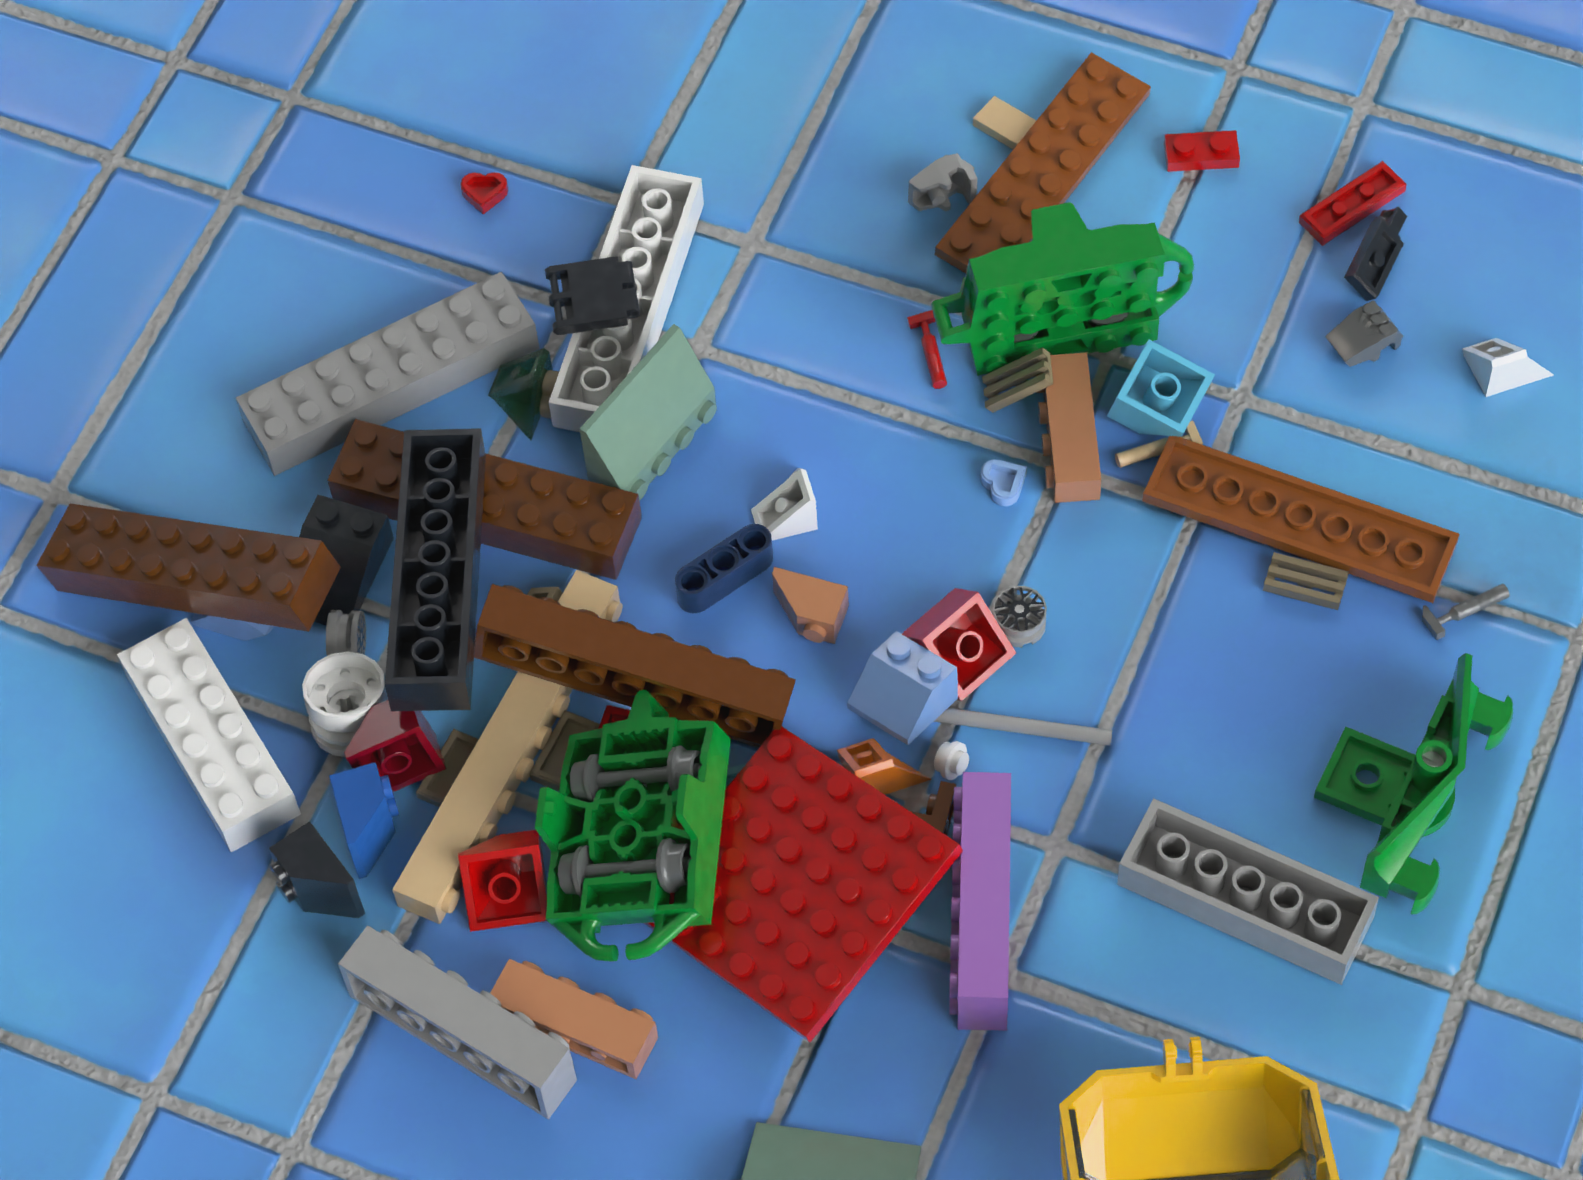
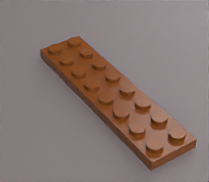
(1046, 161)
(1301, 518)

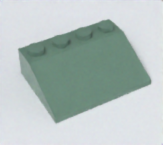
(648, 416)
(815, 1155)

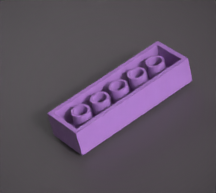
(981, 902)

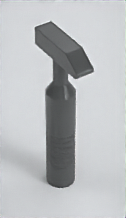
(1463, 609)

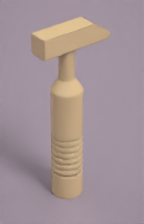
(1153, 448)

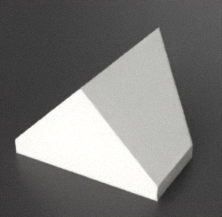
(1502, 366)
(788, 508)

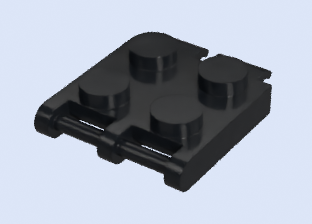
(594, 295)

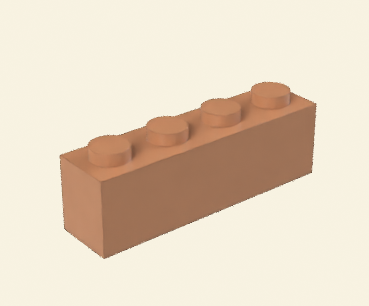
(1070, 431)
(587, 1022)

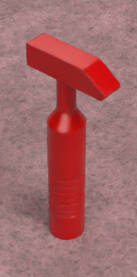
(930, 347)

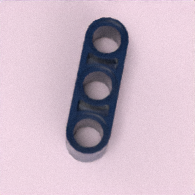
(717, 584)

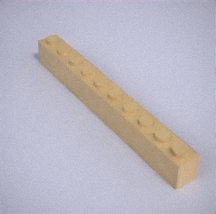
(493, 771)

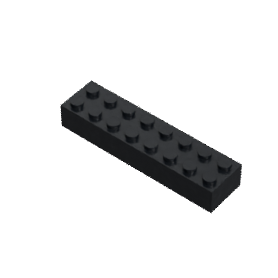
(436, 571)

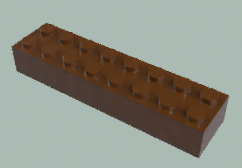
(523, 505)
(189, 566)
(619, 661)

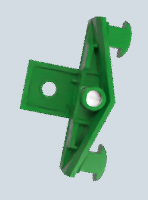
(1412, 790)

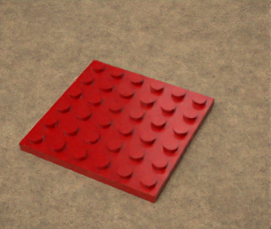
(810, 882)

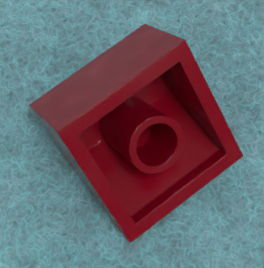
(398, 743)

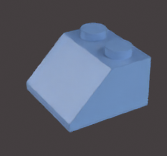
(904, 688)

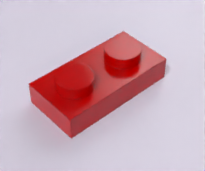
(1201, 151)

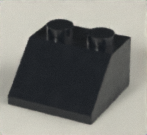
(314, 875)

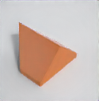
(879, 767)

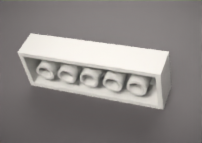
(209, 735)

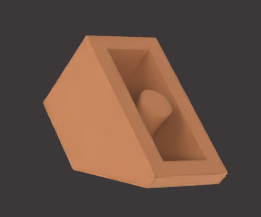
(811, 604)

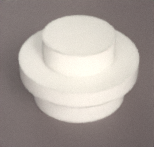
(951, 759)

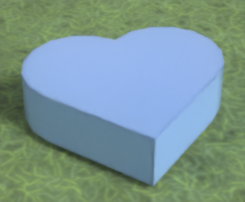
(1003, 480)

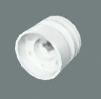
(339, 696)

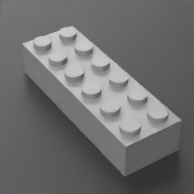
(1247, 891)
(459, 1020)

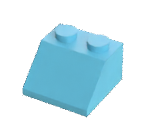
(1160, 393)

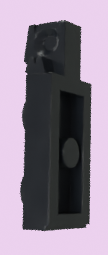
(1376, 254)

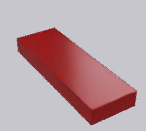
(1352, 203)

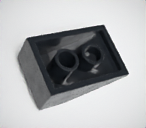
(356, 541)

